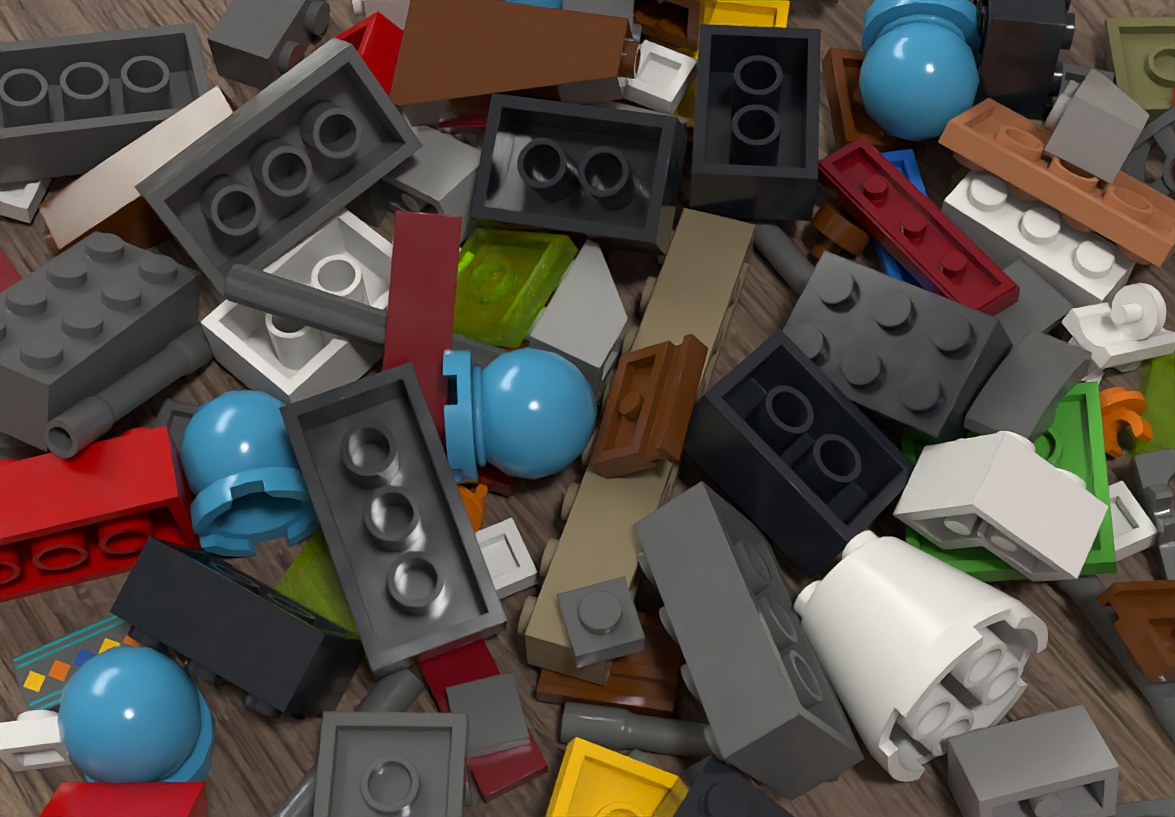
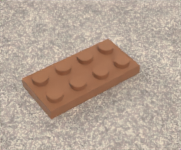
(1013, 149)

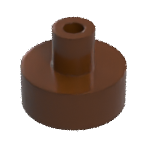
(838, 232)

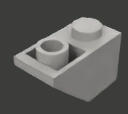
(1095, 126)
(583, 318)

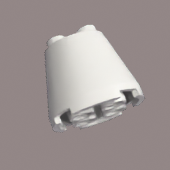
(916, 648)

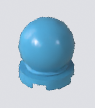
(919, 65)
(520, 414)
(244, 475)
(136, 719)

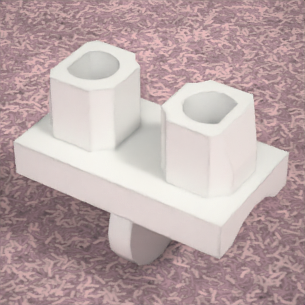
(1121, 330)

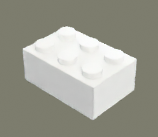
(291, 357)

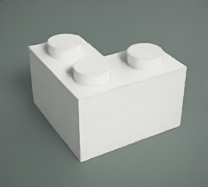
(1004, 499)

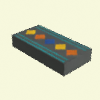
(50, 666)

